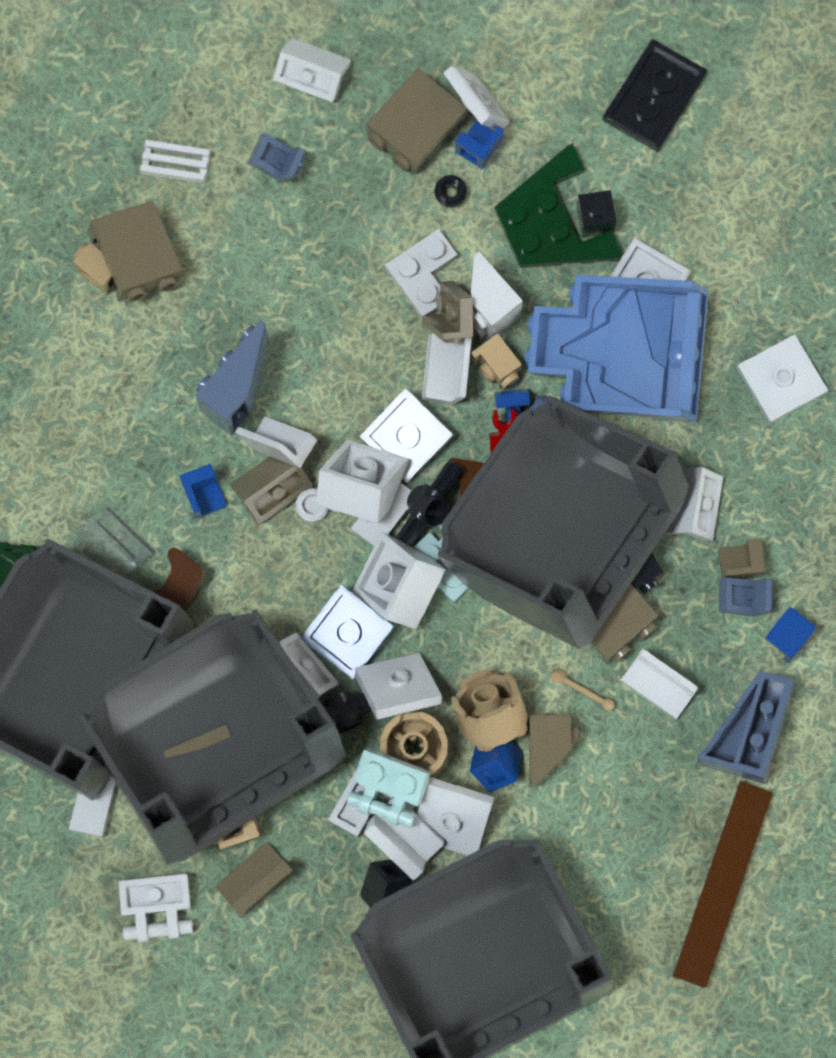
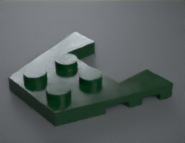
(539, 224)

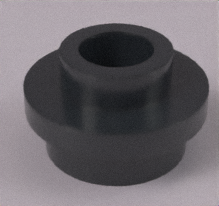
(450, 181)

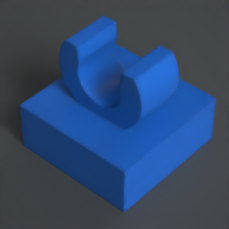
(511, 399)

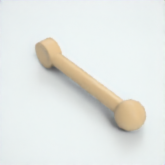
(559, 676)

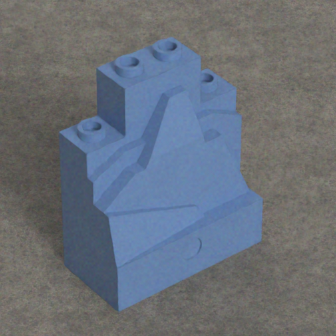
(624, 346)

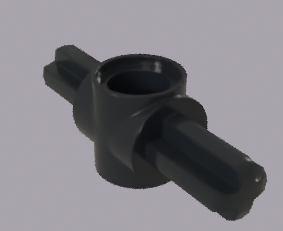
(429, 503)
(346, 710)

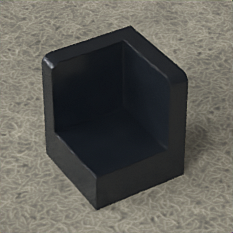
(383, 880)

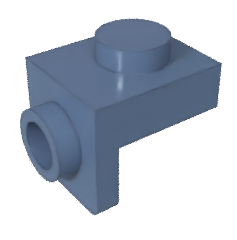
(276, 158)
(745, 596)

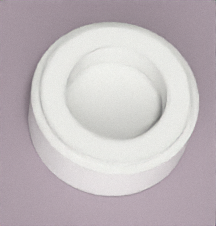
(307, 507)

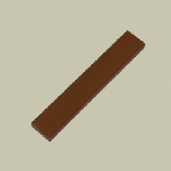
(722, 885)

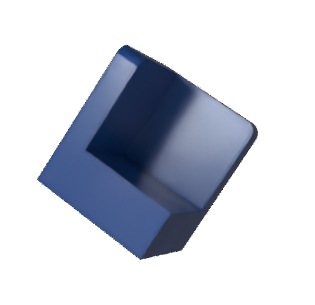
(479, 143)
(203, 491)
(790, 633)
(498, 766)

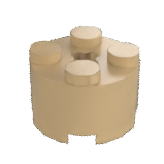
(490, 709)
(412, 728)

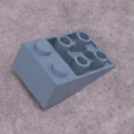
(232, 390)

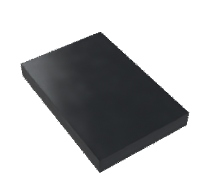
(654, 95)

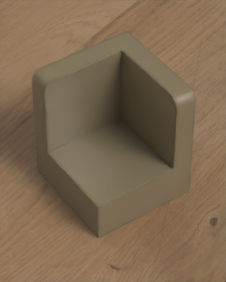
(743, 560)

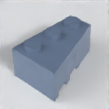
(752, 730)

